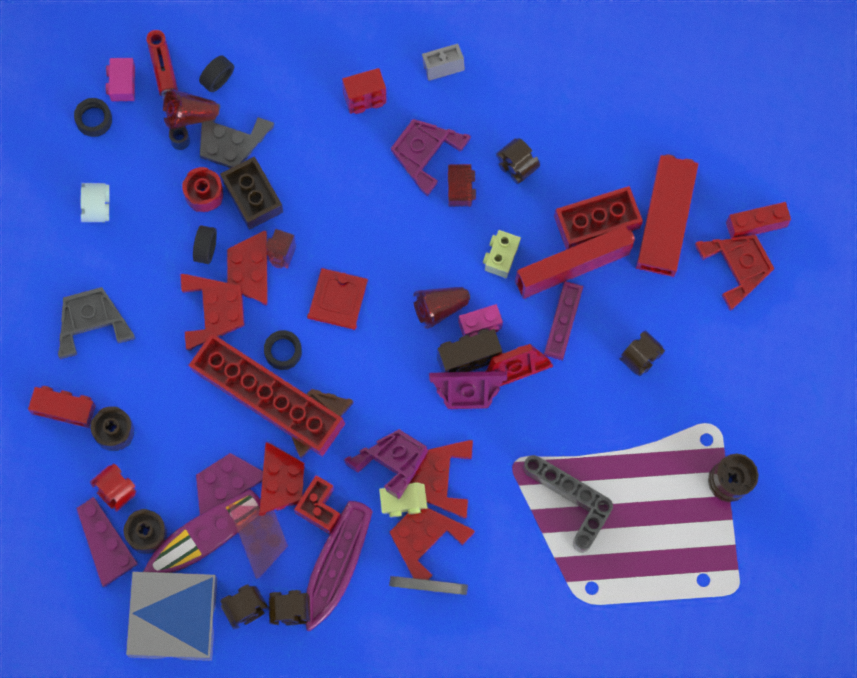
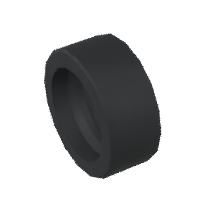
(216, 73)
(88, 104)
(204, 244)
(282, 365)

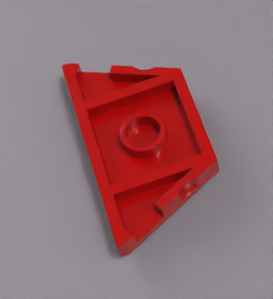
(249, 267)
(520, 363)
(280, 480)

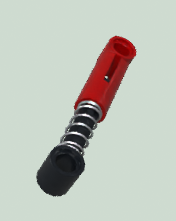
(165, 80)

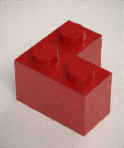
(313, 505)

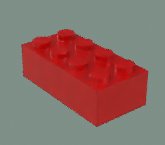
(597, 216)

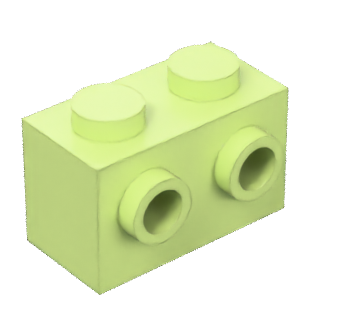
(502, 253)
(411, 501)

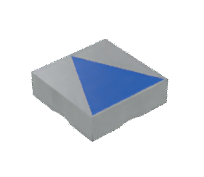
(171, 616)

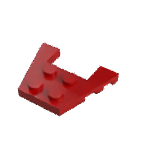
(746, 261)
(221, 308)
(435, 474)
(419, 532)

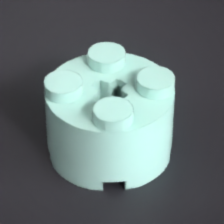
(93, 202)

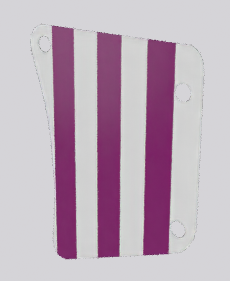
(660, 527)

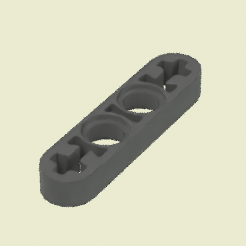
(428, 585)

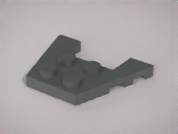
(230, 146)
(86, 313)

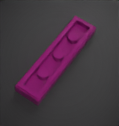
(563, 320)

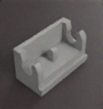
(443, 62)

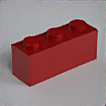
(758, 220)
(62, 406)

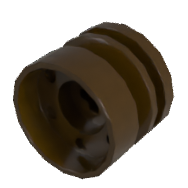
(743, 475)

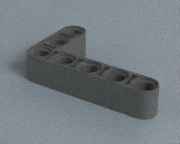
(573, 496)

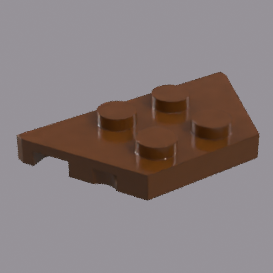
(330, 401)

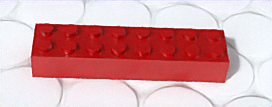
(267, 394)

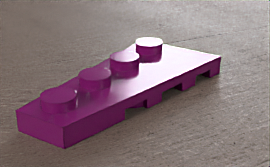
(106, 546)

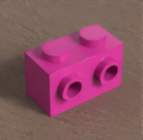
(121, 79)
(480, 319)

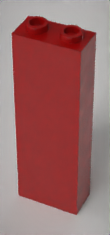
(667, 215)
(574, 261)

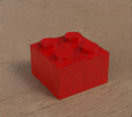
(364, 91)

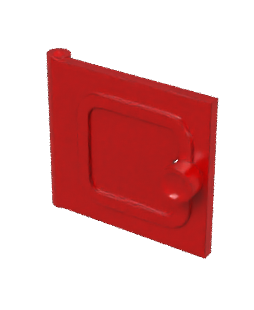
(337, 302)

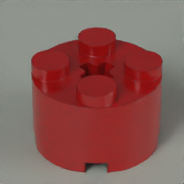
(203, 200)
(113, 487)

